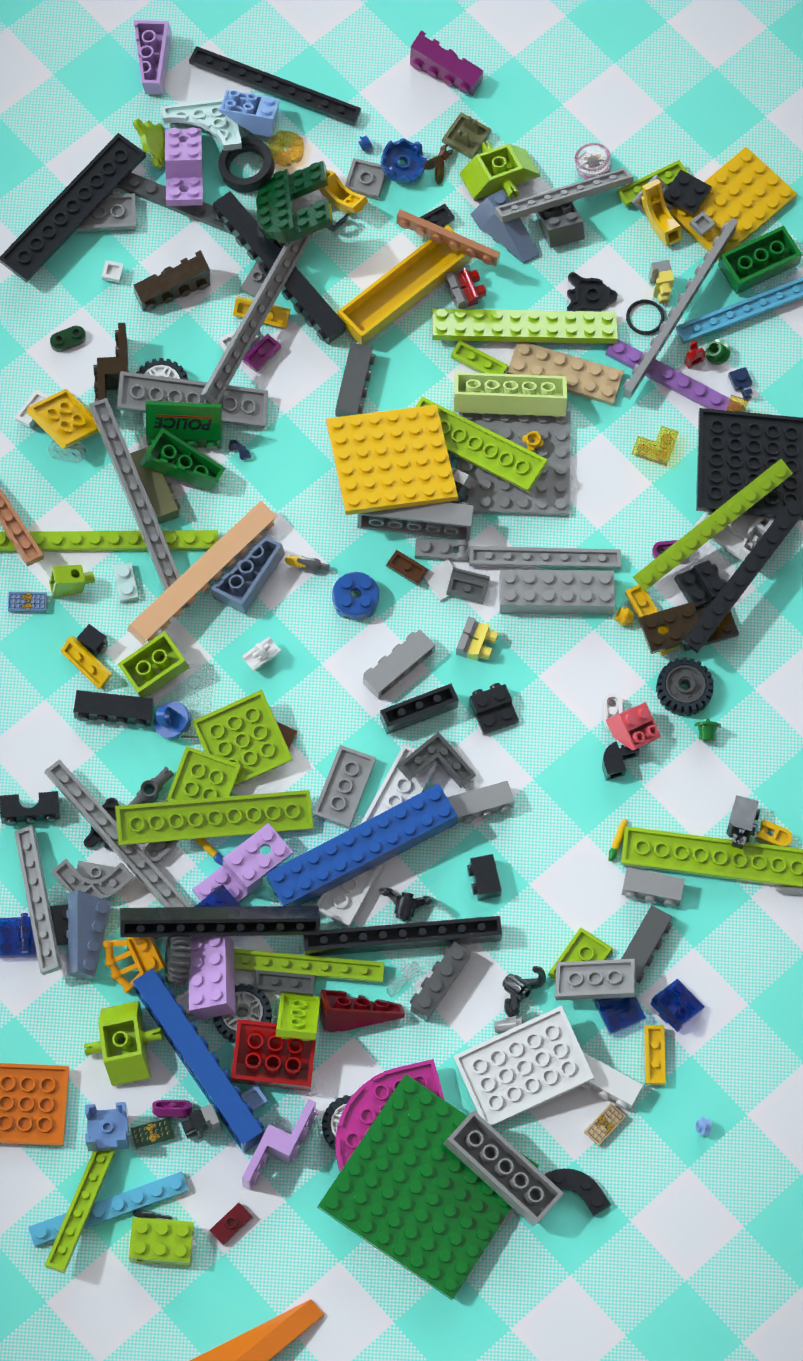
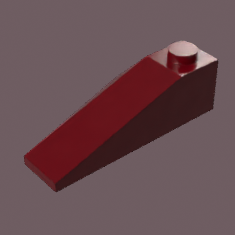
(348, 1013)

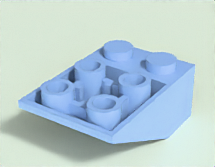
(251, 111)

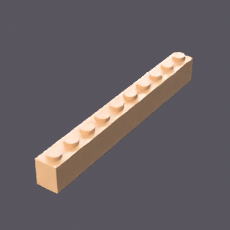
(199, 575)

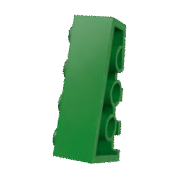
(181, 461)

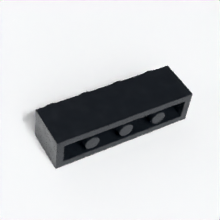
(113, 708)
(419, 708)

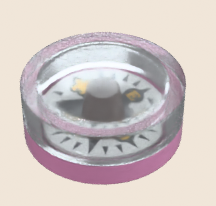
(592, 160)

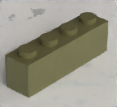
(157, 490)

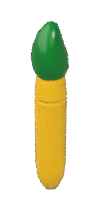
(617, 840)

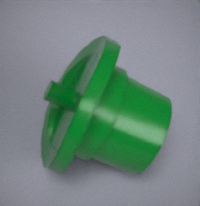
(717, 352)
(707, 730)

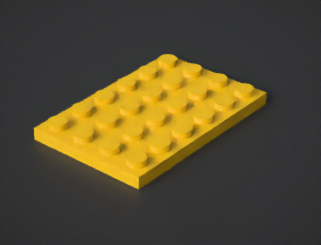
(741, 191)

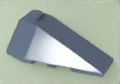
(509, 234)

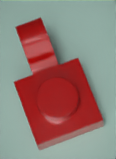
(695, 355)

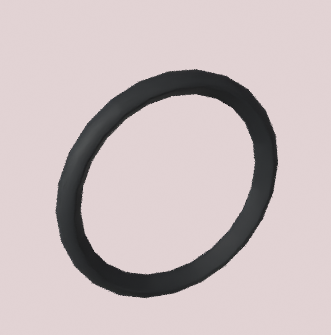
(649, 302)

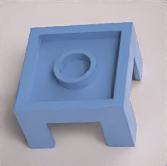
(107, 1128)

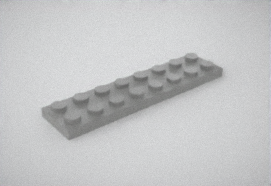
(238, 404)

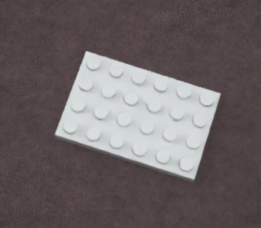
(524, 1067)

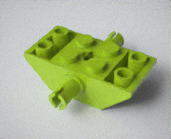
(498, 170)
(129, 1060)

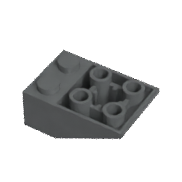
(561, 225)

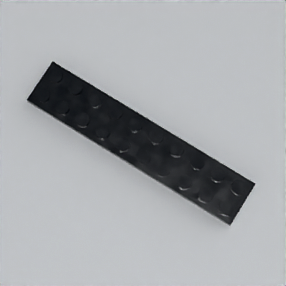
(72, 207)

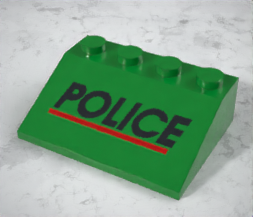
(191, 422)

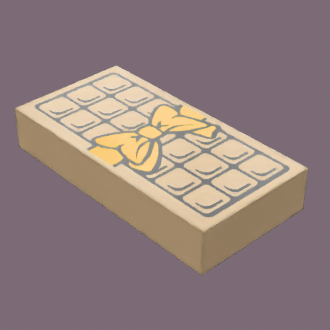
(604, 1124)

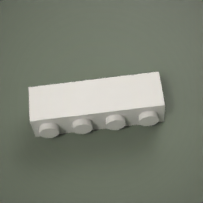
(612, 1084)

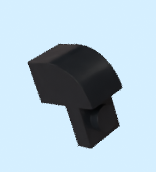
(613, 760)

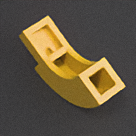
(341, 196)

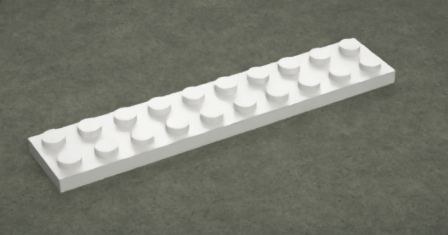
(346, 899)

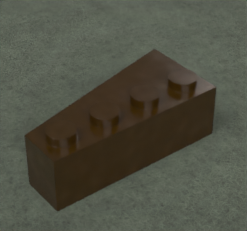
(173, 282)

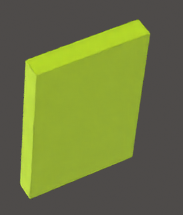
(582, 948)

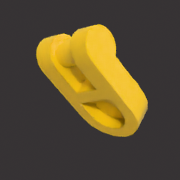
(781, 835)

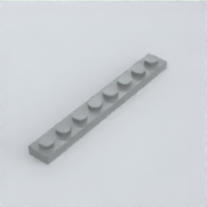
(563, 195)
(544, 557)
(37, 900)

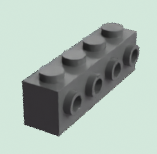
(440, 981)

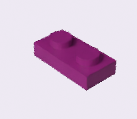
(262, 353)

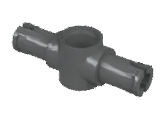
(154, 783)

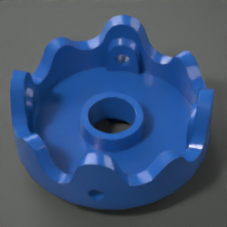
(406, 151)
(355, 607)

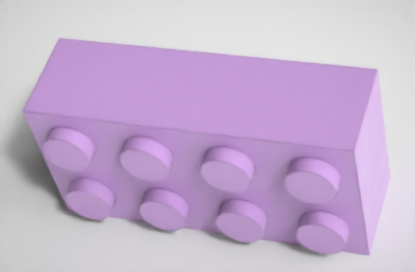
(211, 977)

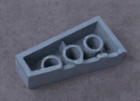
(249, 576)
(85, 933)

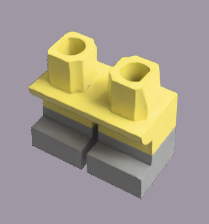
(662, 276)
(473, 639)

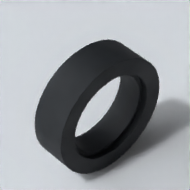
(253, 183)

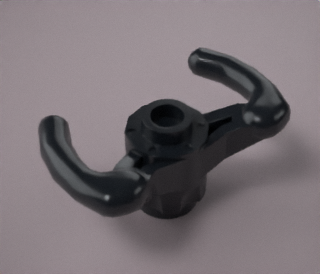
(406, 903)
(520, 989)

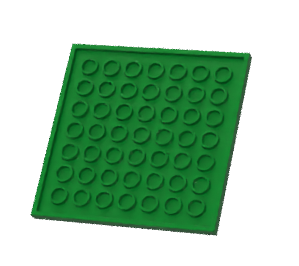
(414, 1193)

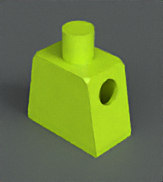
(69, 580)

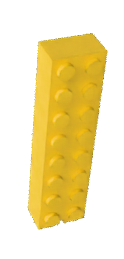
(400, 289)

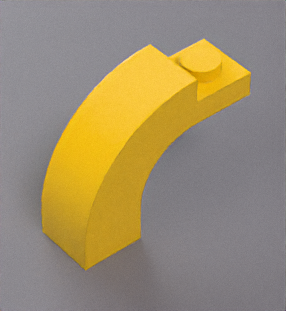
(658, 214)

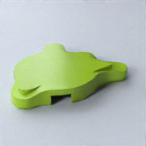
(152, 140)

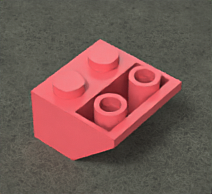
(634, 726)

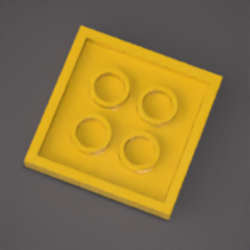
(63, 418)

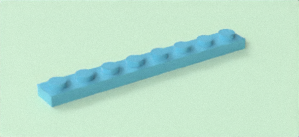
(740, 311)
(115, 1206)

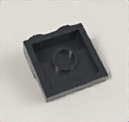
(700, 583)
(493, 708)

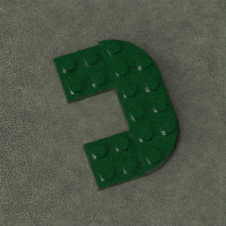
(276, 205)

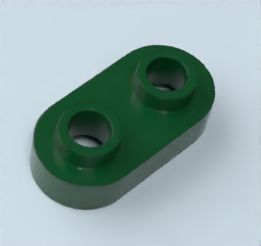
(68, 339)

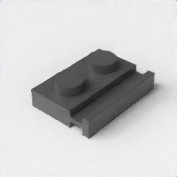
(468, 585)

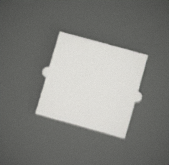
(439, 578)

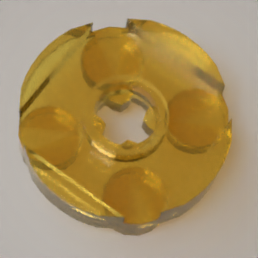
(290, 139)

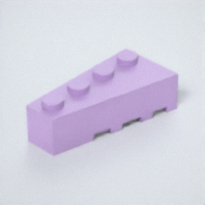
(153, 51)

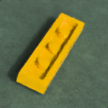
(644, 606)

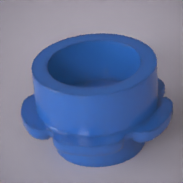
(365, 143)

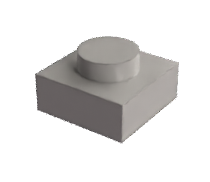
(702, 223)

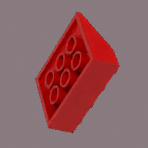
(270, 1060)

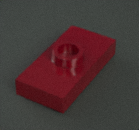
(231, 1224)

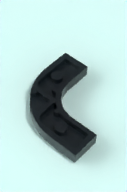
(582, 1185)

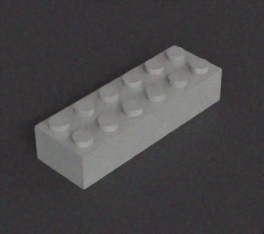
(433, 520)
(556, 592)
(503, 1168)

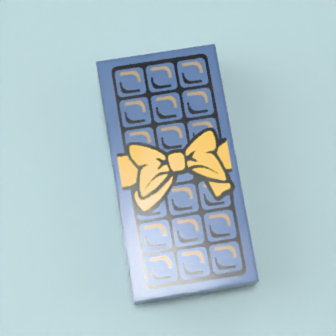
(27, 602)

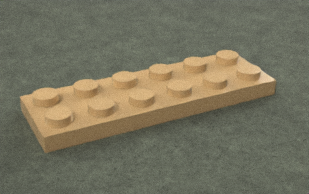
(582, 376)

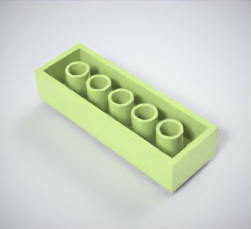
(510, 394)

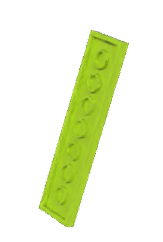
(489, 449)

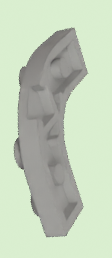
(101, 888)

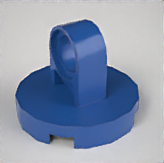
(172, 720)

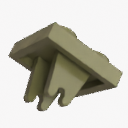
(466, 135)

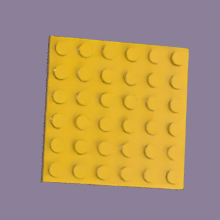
(391, 459)

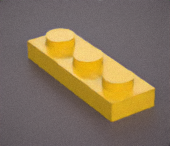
(277, 316)
(86, 662)
(654, 1054)

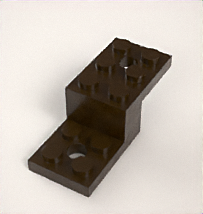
(109, 368)
(679, 622)

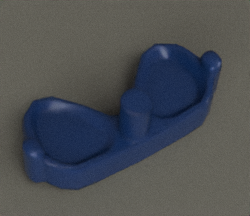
(243, 452)

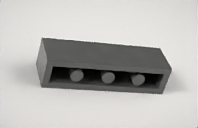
(354, 380)
(648, 939)

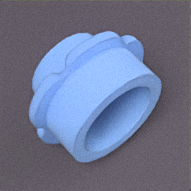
(703, 1126)

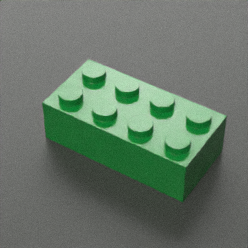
(759, 259)

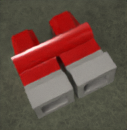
(462, 288)

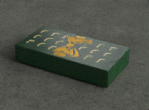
(152, 1133)

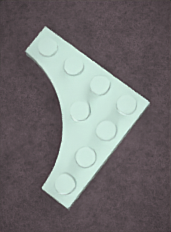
(207, 116)

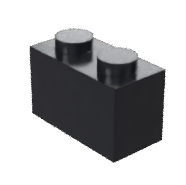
(484, 876)

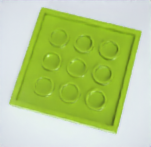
(244, 735)

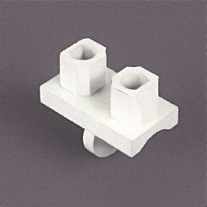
(261, 654)

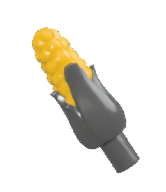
(309, 564)

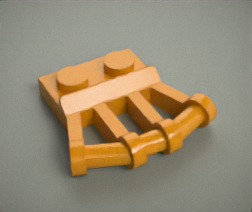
(144, 953)

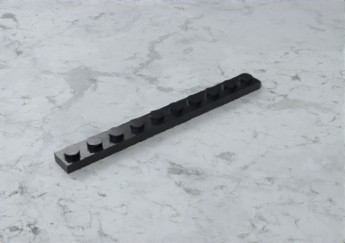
(275, 86)
(743, 576)

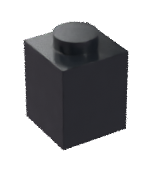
(93, 640)

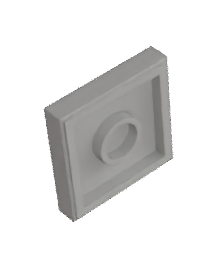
(365, 178)

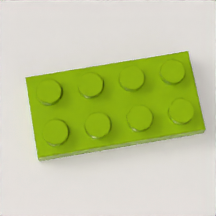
(298, 1016)

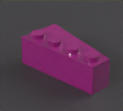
(444, 64)

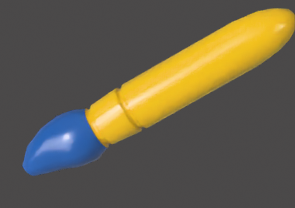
(210, 850)

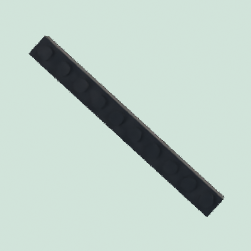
(297, 288)
(219, 921)
(403, 936)

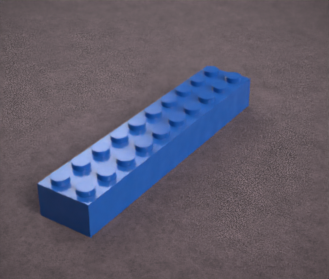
(362, 847)
(198, 1061)

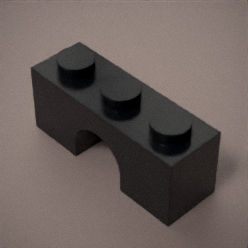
(45, 810)

